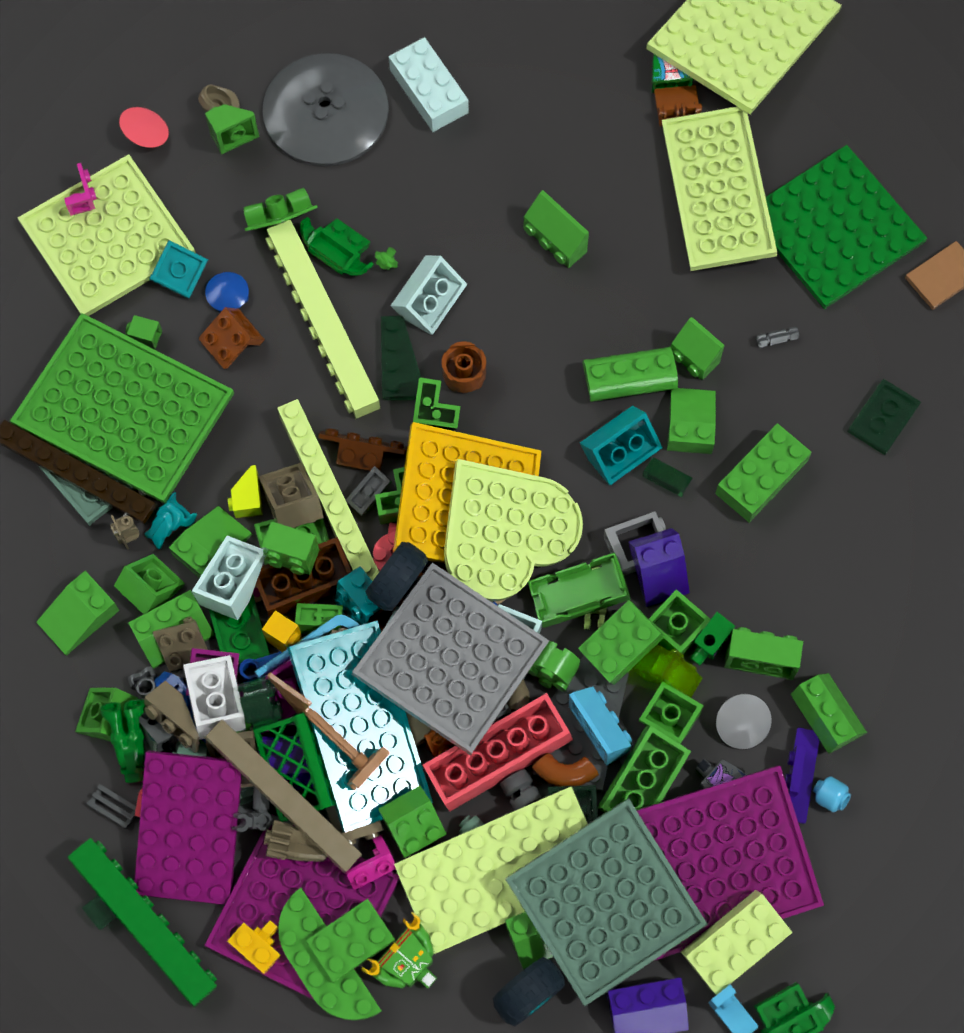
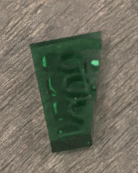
(399, 363)

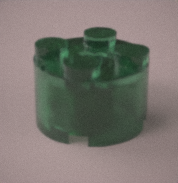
(260, 703)

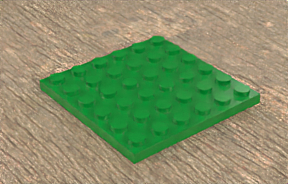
(839, 226)

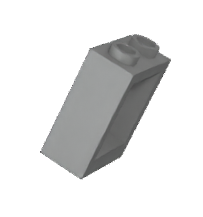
(614, 545)

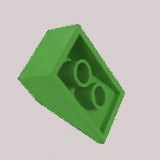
(692, 421)
(202, 540)
(77, 613)

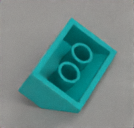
(621, 444)

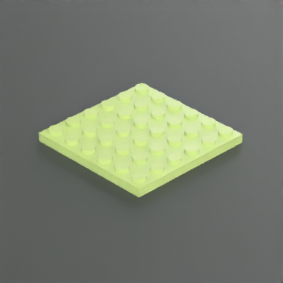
(106, 248)

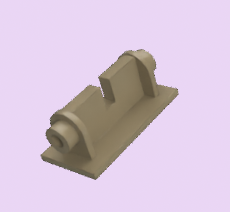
(124, 530)

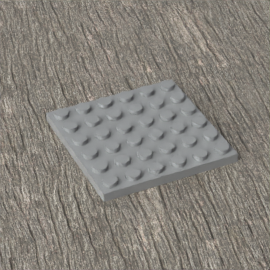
(450, 658)

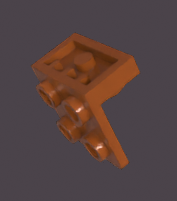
(229, 336)

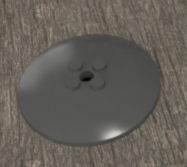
(328, 133)

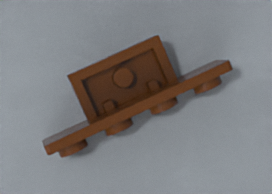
(359, 451)

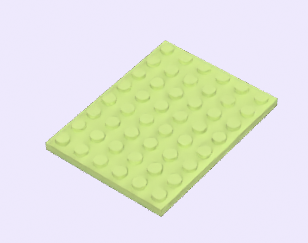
(741, 44)

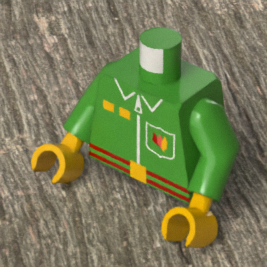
(406, 959)

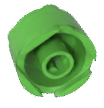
(555, 667)

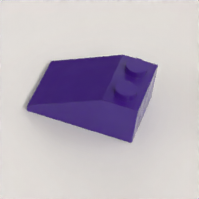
(660, 565)

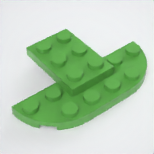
(329, 954)

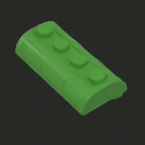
(630, 374)

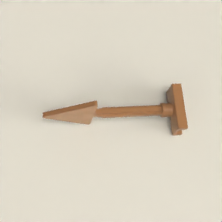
(365, 765)

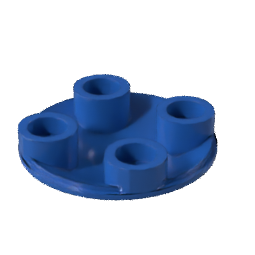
(227, 291)

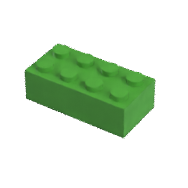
(763, 472)
(646, 771)

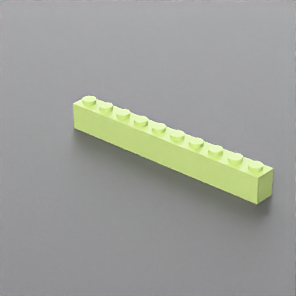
(323, 320)
(327, 488)

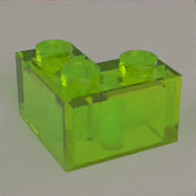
(670, 668)

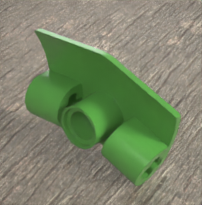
(277, 209)

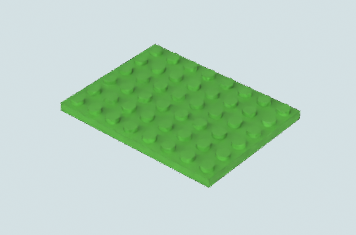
(122, 407)

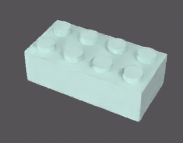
(428, 84)

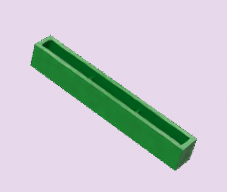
(142, 923)

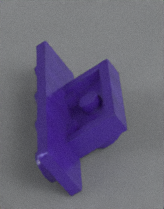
(802, 770)

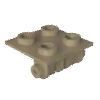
(178, 641)

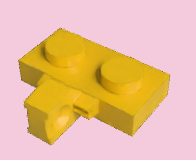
(256, 945)

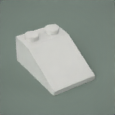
(214, 694)

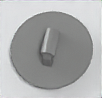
(743, 721)

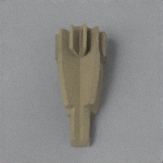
(290, 843)

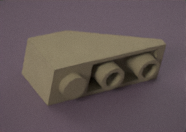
(170, 710)

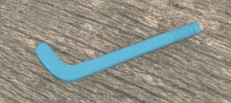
(319, 632)

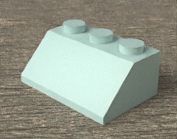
(429, 294)

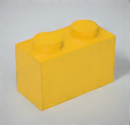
(281, 632)

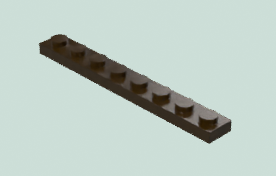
(76, 472)

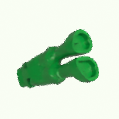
(129, 745)

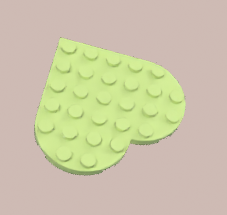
(506, 526)

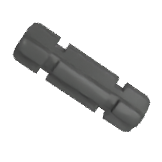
(777, 336)

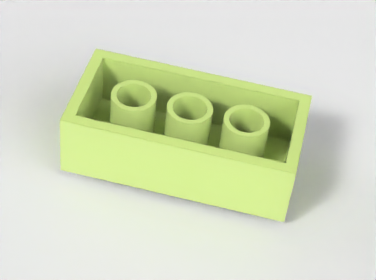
(736, 942)

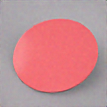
(143, 127)

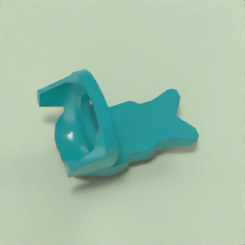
(168, 519)

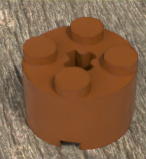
(468, 378)

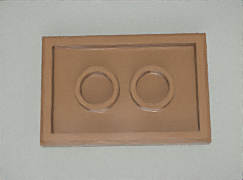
(939, 276)

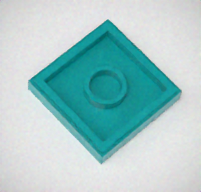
(178, 269)

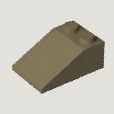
(291, 496)

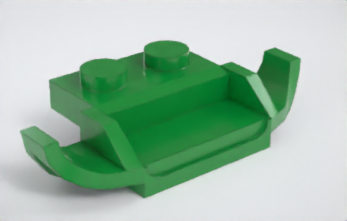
(336, 246)
(791, 1013)

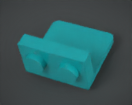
(353, 597)

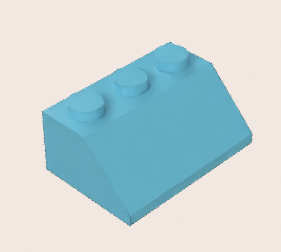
(600, 724)

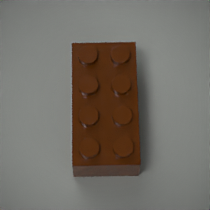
(284, 589)

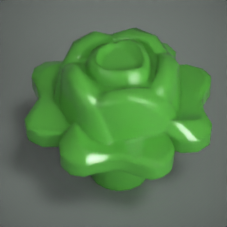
(386, 259)

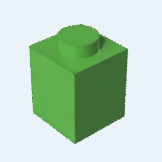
(144, 331)

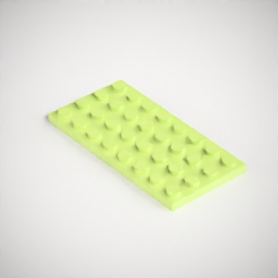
(718, 188)
(461, 882)

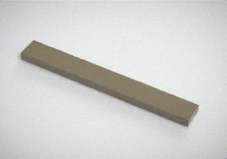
(283, 796)

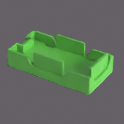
(579, 590)

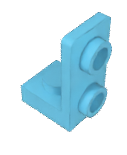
(732, 1012)

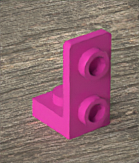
(81, 202)
(374, 867)

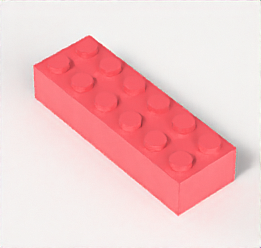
(504, 750)

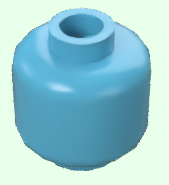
(832, 794)

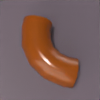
(565, 774)

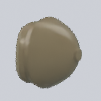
(215, 96)

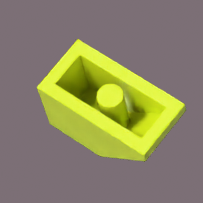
(246, 495)

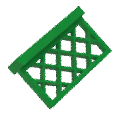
(311, 756)

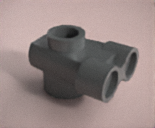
(143, 681)

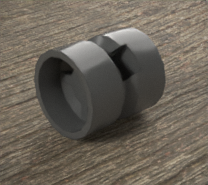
(520, 790)

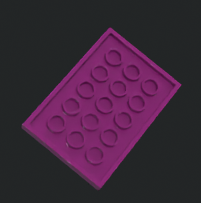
(187, 827)

